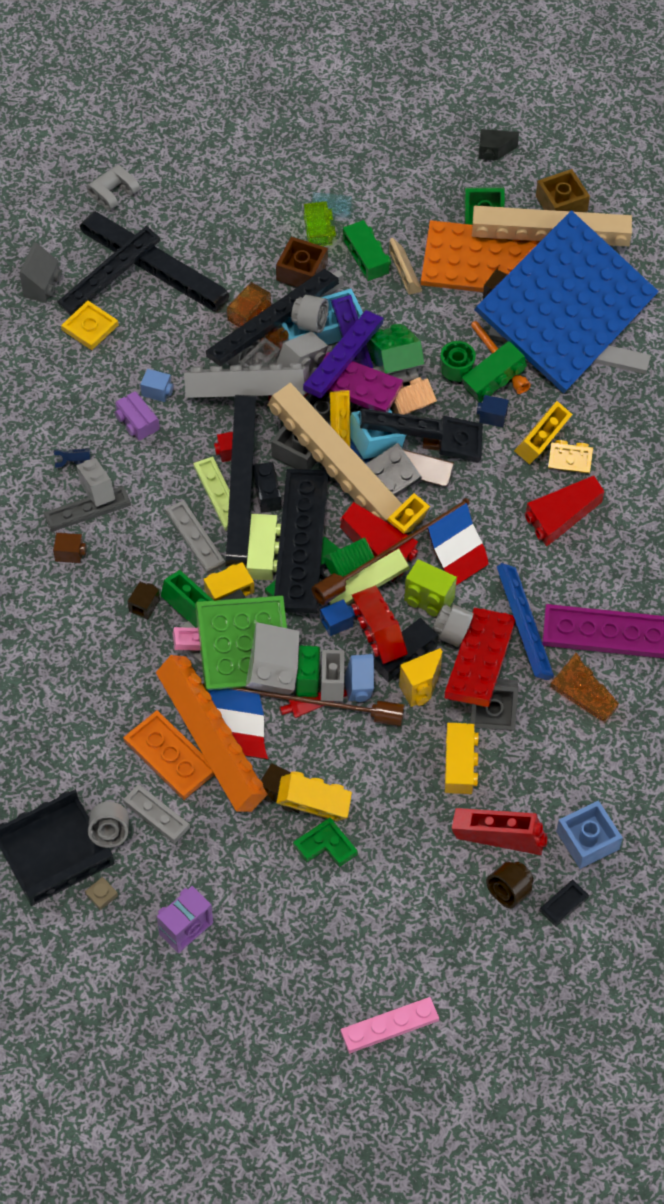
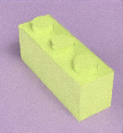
(263, 546)

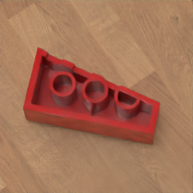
(379, 624)

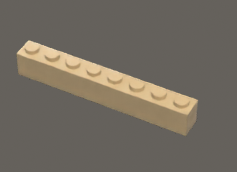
(536, 224)
(333, 452)

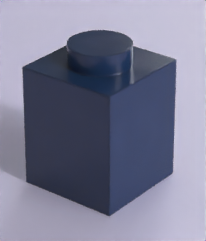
(493, 411)

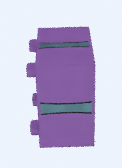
(184, 919)

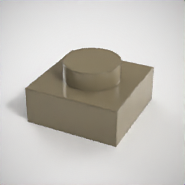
(101, 893)

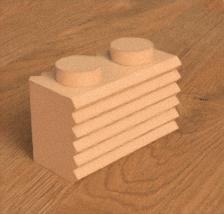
(414, 397)

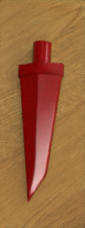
(300, 708)

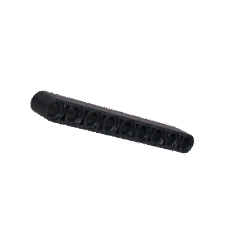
(158, 263)
(241, 480)

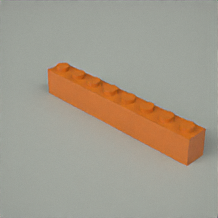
(211, 733)

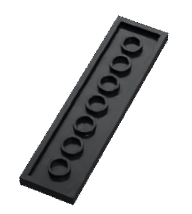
(301, 539)

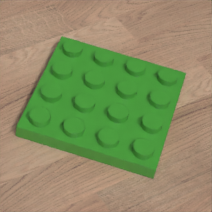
(227, 636)

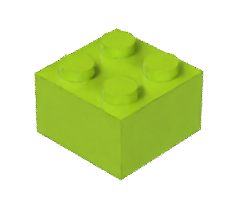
(429, 588)

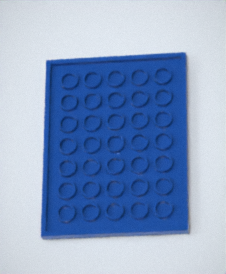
(566, 301)

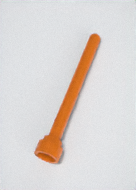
(519, 383)

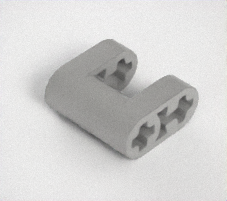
(101, 187)

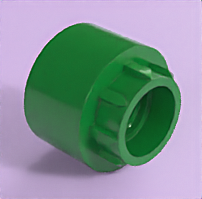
(456, 360)

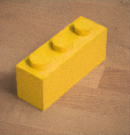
(543, 432)
(461, 758)
(314, 796)

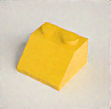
(420, 677)

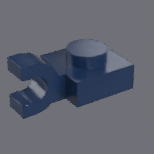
(76, 455)

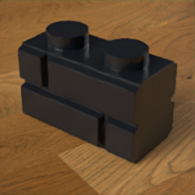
(267, 487)

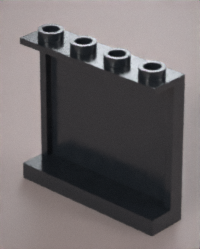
(52, 848)

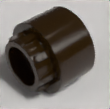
(510, 883)

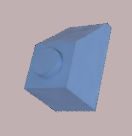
(360, 677)

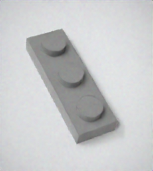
(156, 813)

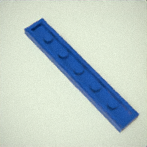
(525, 622)

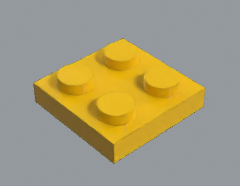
(89, 325)

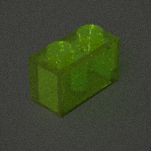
(318, 224)

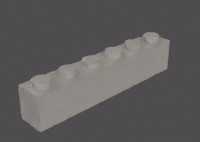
(243, 381)

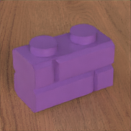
(137, 416)

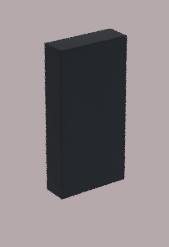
(564, 903)

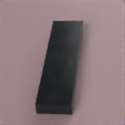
(401, 424)

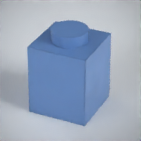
(156, 385)

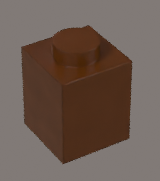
(69, 548)

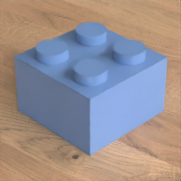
(589, 834)

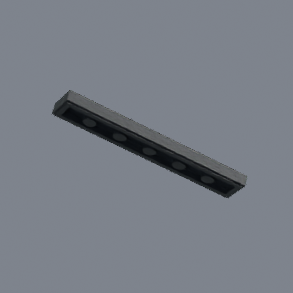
(109, 270)

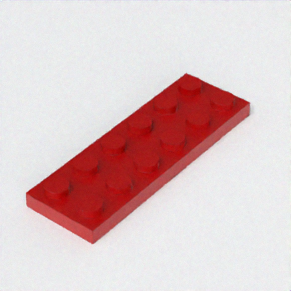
(480, 657)

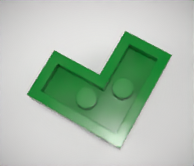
(326, 837)

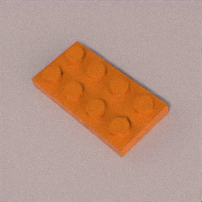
(169, 754)

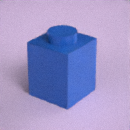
(337, 617)

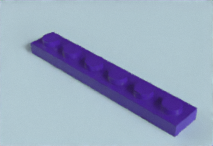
(343, 354)

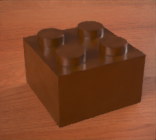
(300, 261)

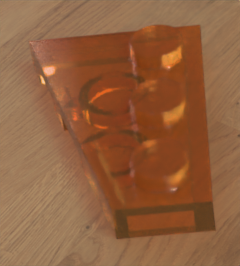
(582, 688)

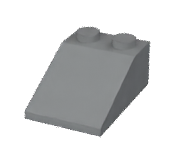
(273, 659)

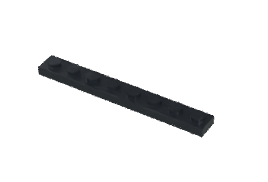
(269, 318)

